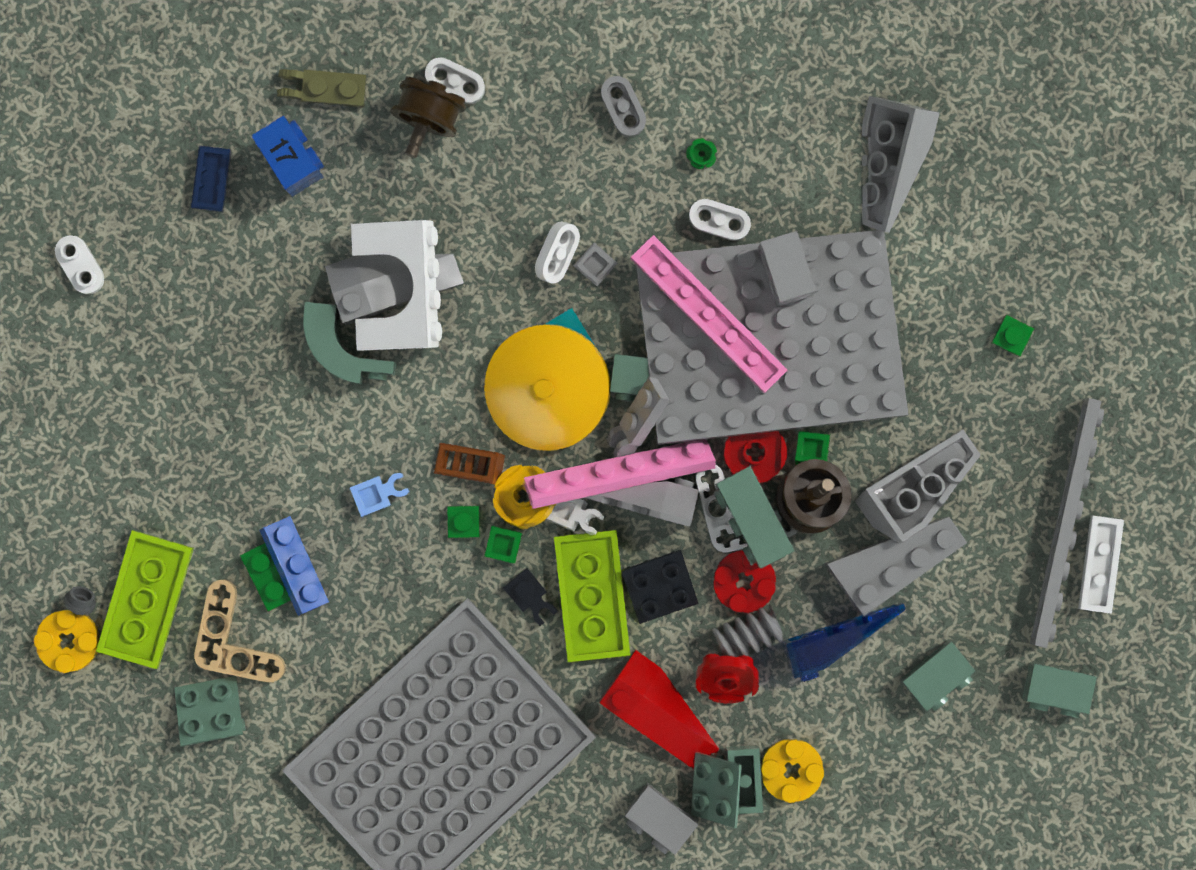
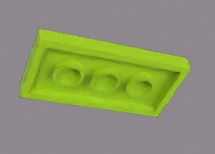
(592, 596)
(144, 599)

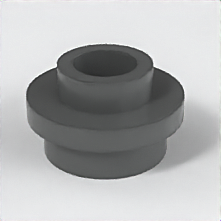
(80, 600)

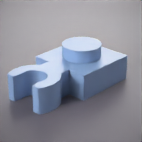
(374, 495)

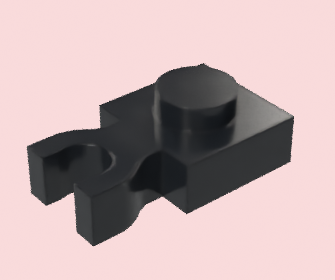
(527, 592)

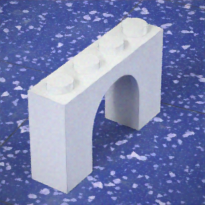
(414, 245)

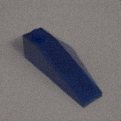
(824, 646)

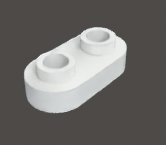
(456, 79)
(720, 218)
(557, 252)
(78, 264)

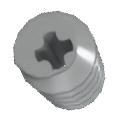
(749, 634)

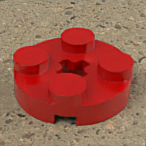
(767, 465)
(739, 598)
(739, 670)

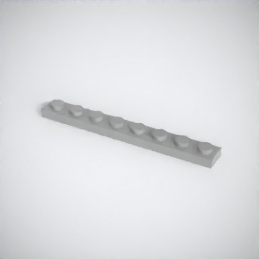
(1064, 536)

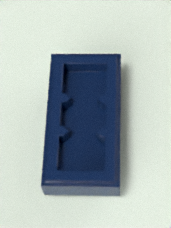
(211, 179)

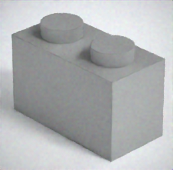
(787, 268)
(660, 819)

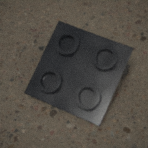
(659, 586)

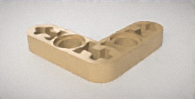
(225, 651)

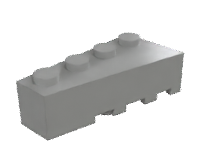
(888, 566)

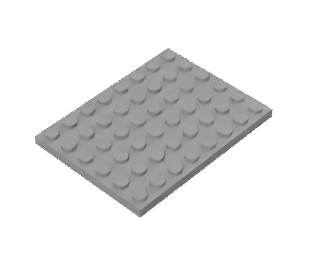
(834, 344)
(440, 749)

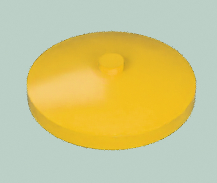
(547, 387)

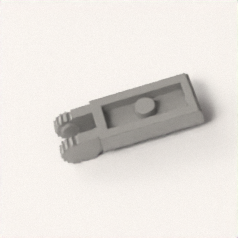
(639, 418)

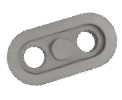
(623, 107)

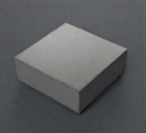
(595, 264)

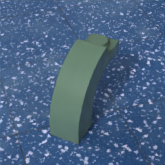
(322, 338)

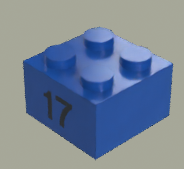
(287, 156)

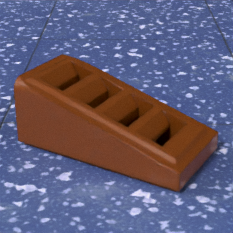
(495, 466)

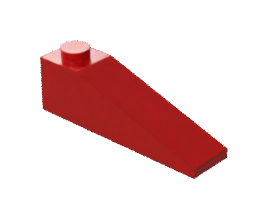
(656, 709)

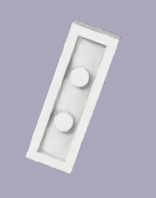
(1101, 564)

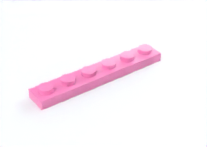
(709, 314)
(619, 473)

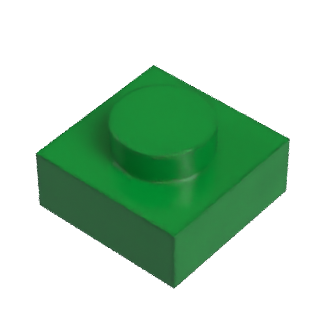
(1012, 336)
(812, 446)
(463, 521)
(503, 544)

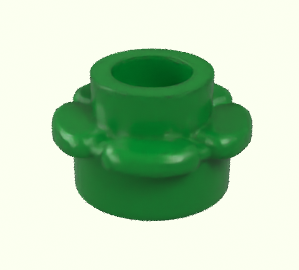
(693, 153)

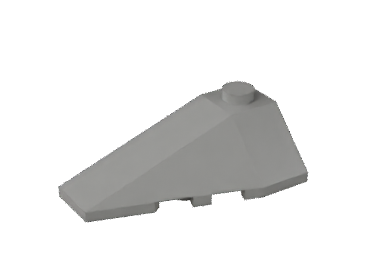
(897, 147)
(380, 283)
(914, 493)
(661, 500)

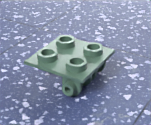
(208, 711)
(716, 789)

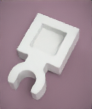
(572, 513)

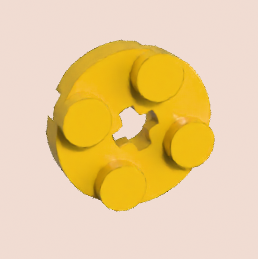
(506, 498)
(66, 659)
(792, 788)

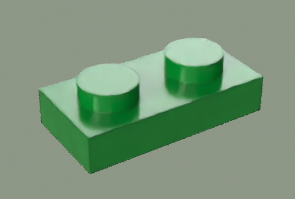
(265, 577)

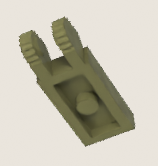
(325, 87)

